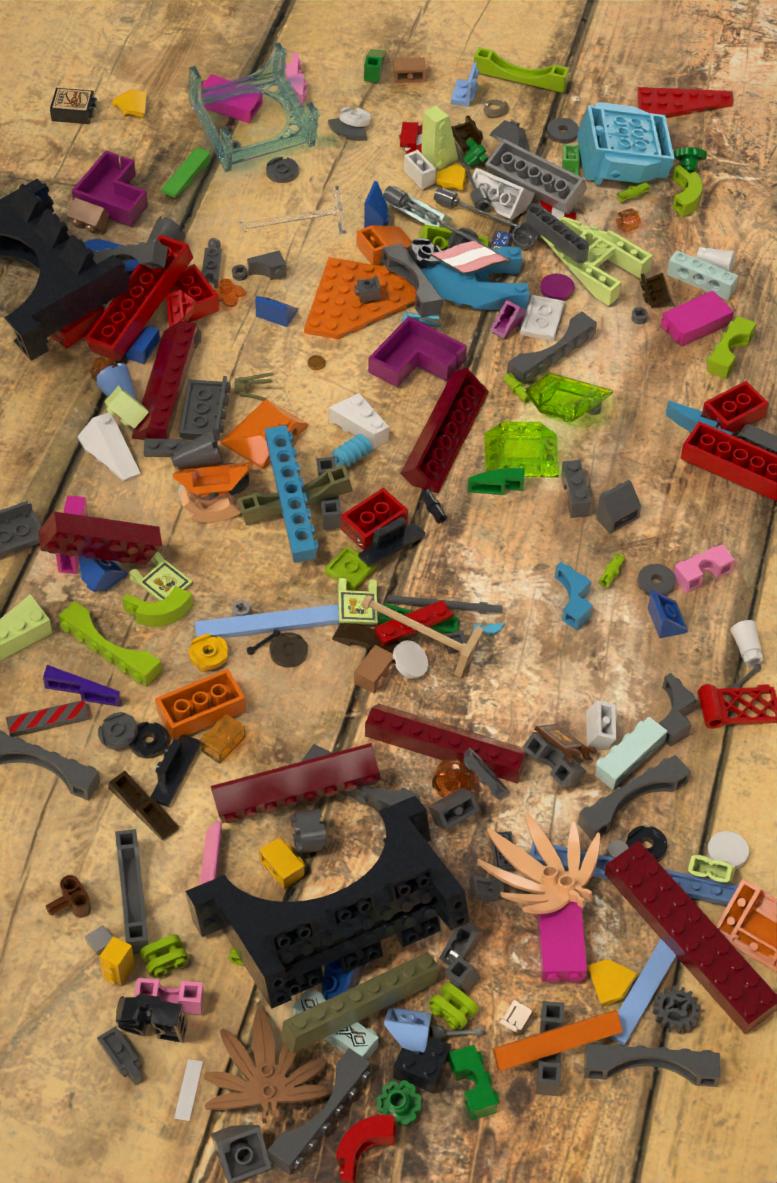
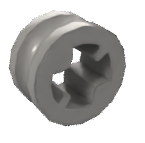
(240, 604)

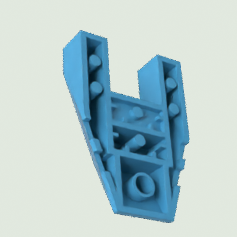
(475, 287)

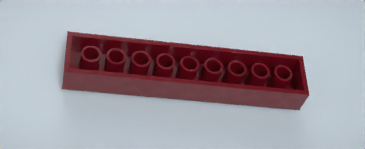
(692, 937)

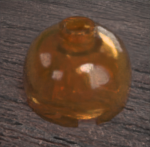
(451, 776)

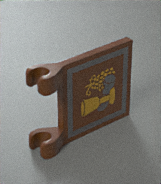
(565, 742)

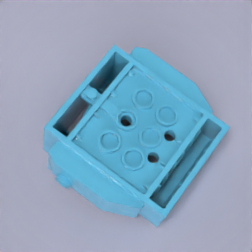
(624, 144)

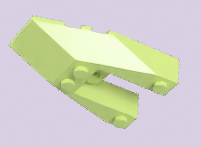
(602, 247)

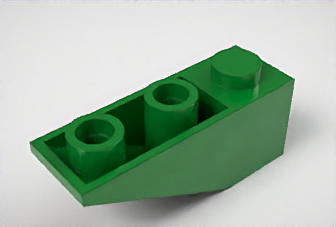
(374, 65)

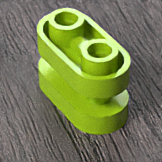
(164, 956)
(453, 1006)

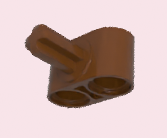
(71, 898)

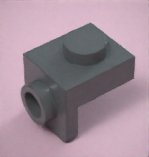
(486, 888)

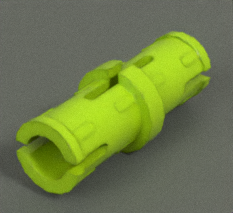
(633, 192)
(517, 387)
(611, 570)

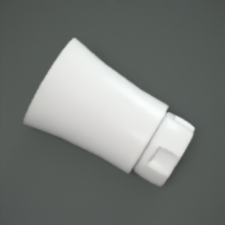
(720, 258)
(748, 642)

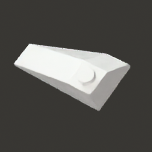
(505, 196)
(106, 443)

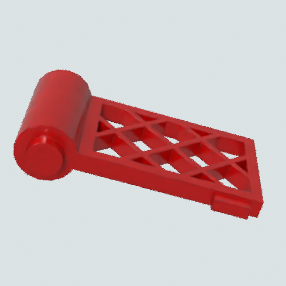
(714, 705)

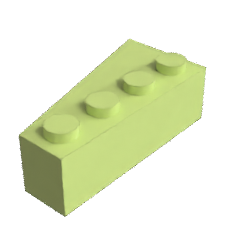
(438, 139)
(23, 627)

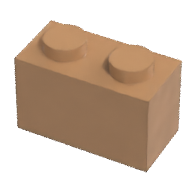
(409, 70)
(87, 215)
(374, 669)

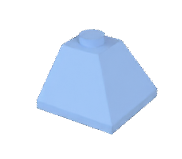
(409, 1028)

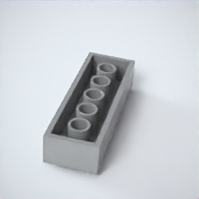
(545, 179)

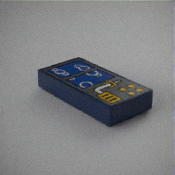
(501, 239)

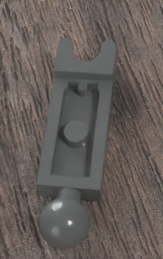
(212, 261)

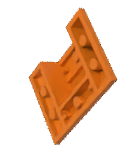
(249, 436)
(212, 478)
(752, 923)

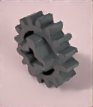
(676, 1009)

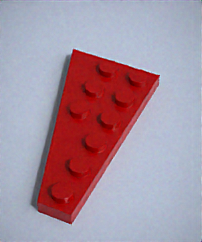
(681, 102)

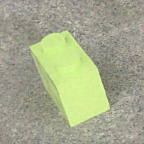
(126, 407)

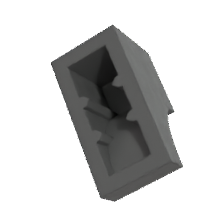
(270, 265)
(462, 942)

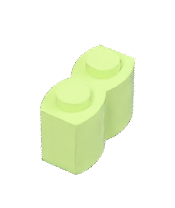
(706, 867)

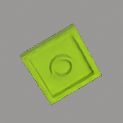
(349, 566)

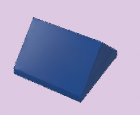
(274, 311)
(665, 615)

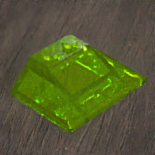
(565, 396)
(522, 446)

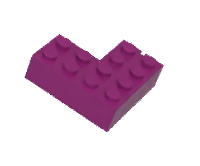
(110, 188)
(414, 346)

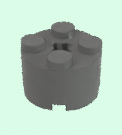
(309, 831)

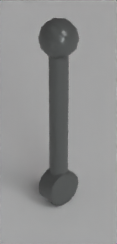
(757, 667)

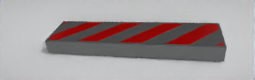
(47, 718)

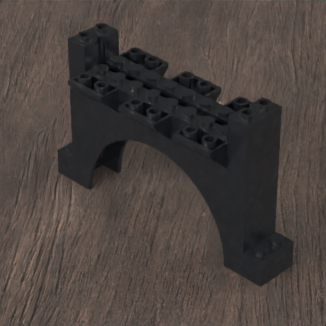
(68, 278)
(292, 940)

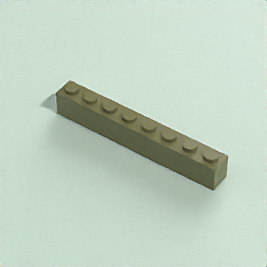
(359, 1002)

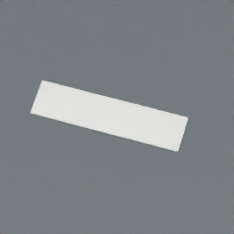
(188, 1090)

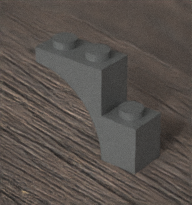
(682, 704)

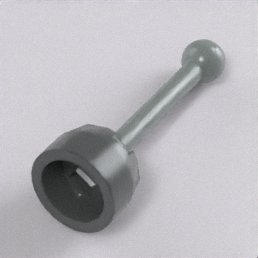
(440, 1033)

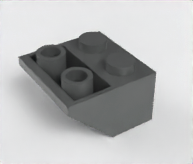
(618, 507)

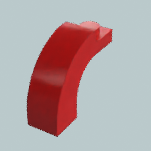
(360, 1137)

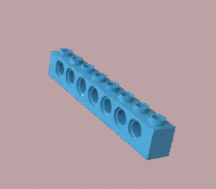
(300, 550)

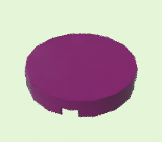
(557, 286)

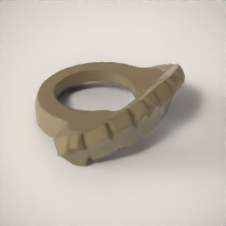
(495, 112)

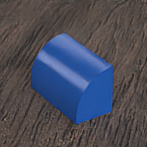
(144, 345)

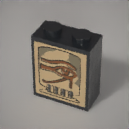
(73, 106)

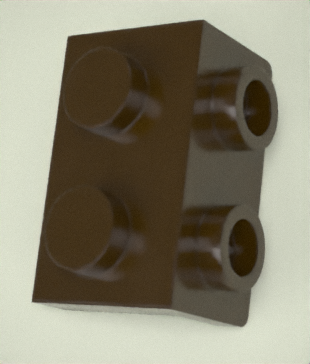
(466, 130)
(655, 290)

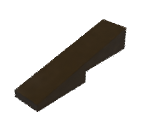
(142, 806)

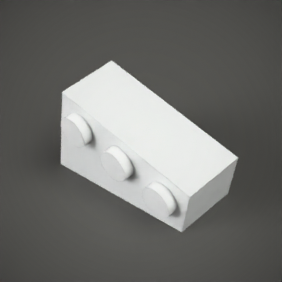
(359, 418)

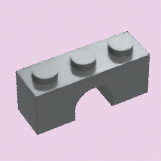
(575, 483)
(564, 772)

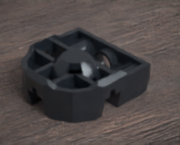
(137, 1012)

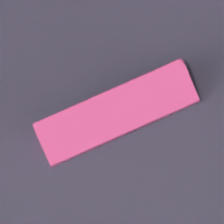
(211, 852)

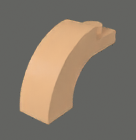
(210, 509)

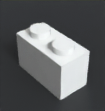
(419, 169)
(601, 725)

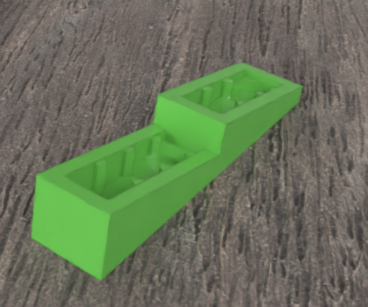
(570, 158)
(184, 175)

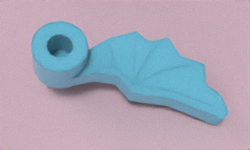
(490, 628)

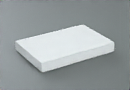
(542, 318)

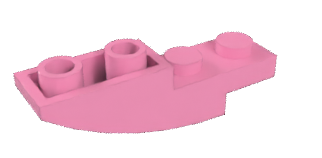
(296, 79)

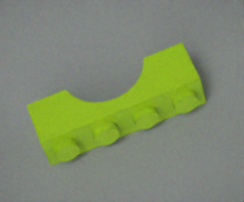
(738, 334)

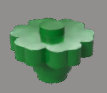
(475, 153)
(689, 157)
(400, 1101)

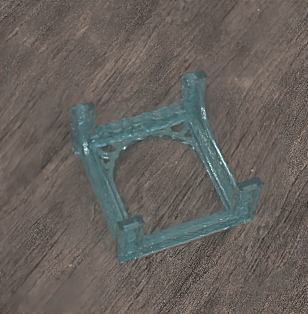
(269, 75)

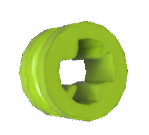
(234, 958)

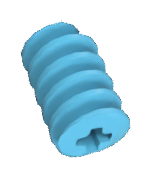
(352, 450)

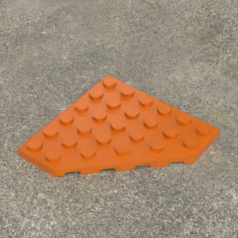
(339, 310)

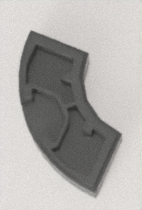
(351, 132)

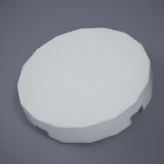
(357, 117)
(410, 659)
(728, 847)

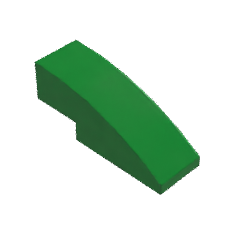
(497, 481)

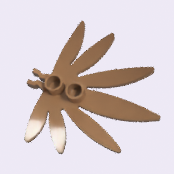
(266, 1081)

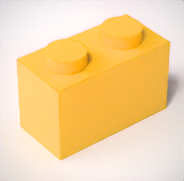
(281, 862)
(116, 961)

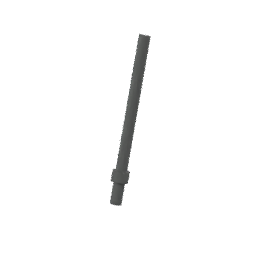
(482, 607)

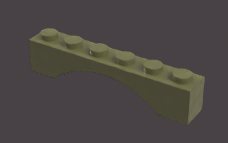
(328, 485)

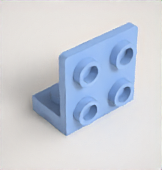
(464, 90)

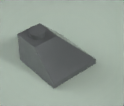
(511, 132)
(241, 1151)

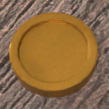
(316, 362)

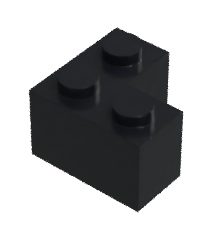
(423, 1070)

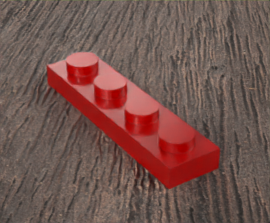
(427, 616)

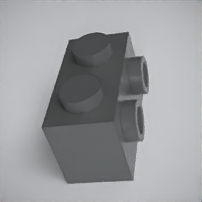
(453, 808)

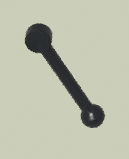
(250, 650)

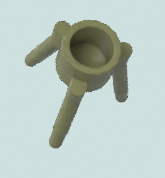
(242, 384)

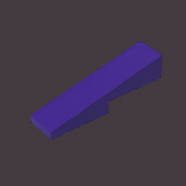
(90, 691)

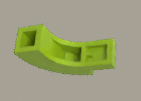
(689, 199)
(161, 612)

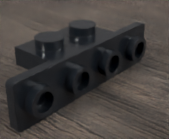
(390, 540)
(174, 768)

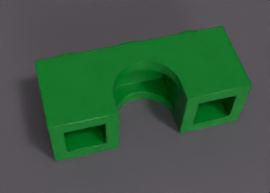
(468, 1064)

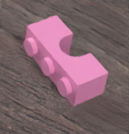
(715, 560)
(188, 994)

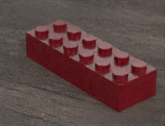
(99, 538)

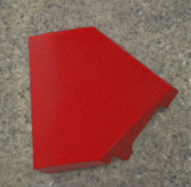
(179, 307)

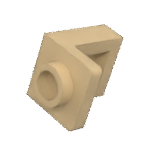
(516, 1018)

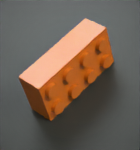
(200, 704)

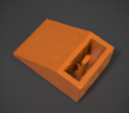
(374, 238)

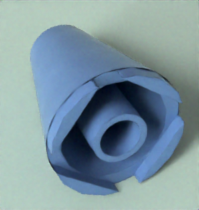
(111, 377)

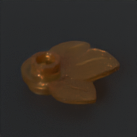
(229, 292)

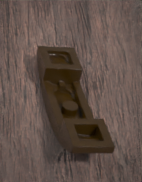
(360, 635)

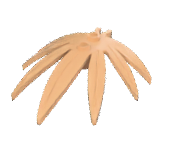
(553, 884)

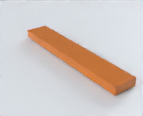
(557, 1040)

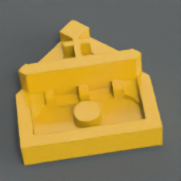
(131, 102)
(452, 177)
(611, 980)

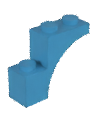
(578, 587)

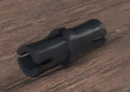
(433, 506)

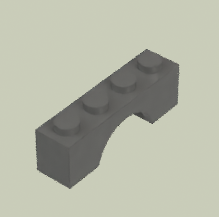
(330, 507)
(550, 1066)

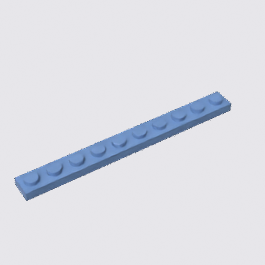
(694, 886)

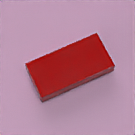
(409, 134)

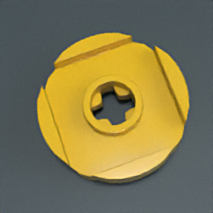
(207, 662)

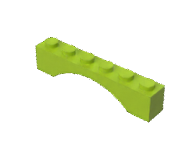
(550, 78)
(140, 665)

